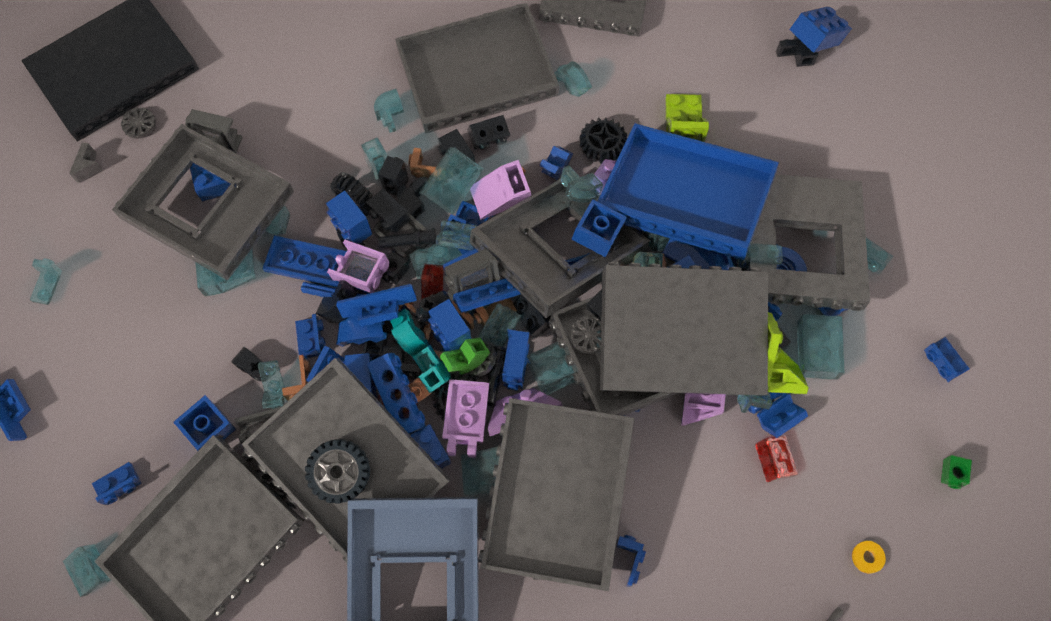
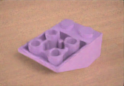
(500, 190)

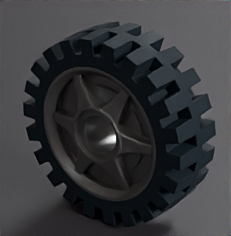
(324, 481)

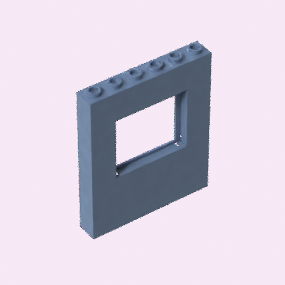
(412, 533)

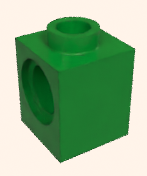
(962, 466)

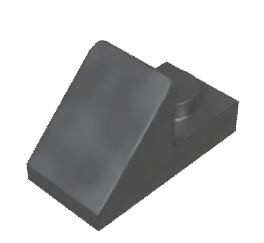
(84, 164)

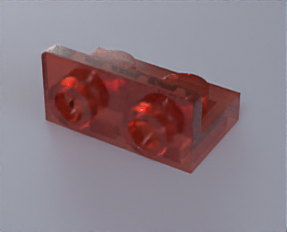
(431, 280)
(776, 458)

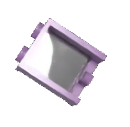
(360, 267)

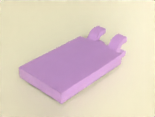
(465, 415)

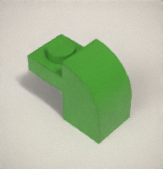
(467, 358)

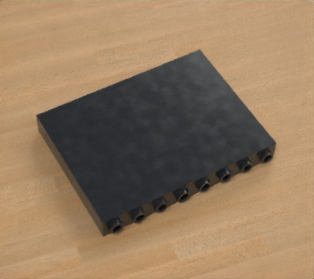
(109, 66)

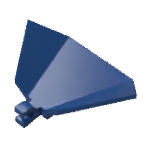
(701, 257)

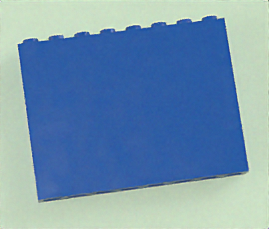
(689, 190)

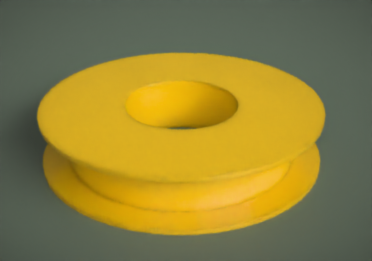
(875, 549)

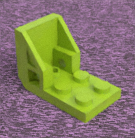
(685, 116)
(783, 371)

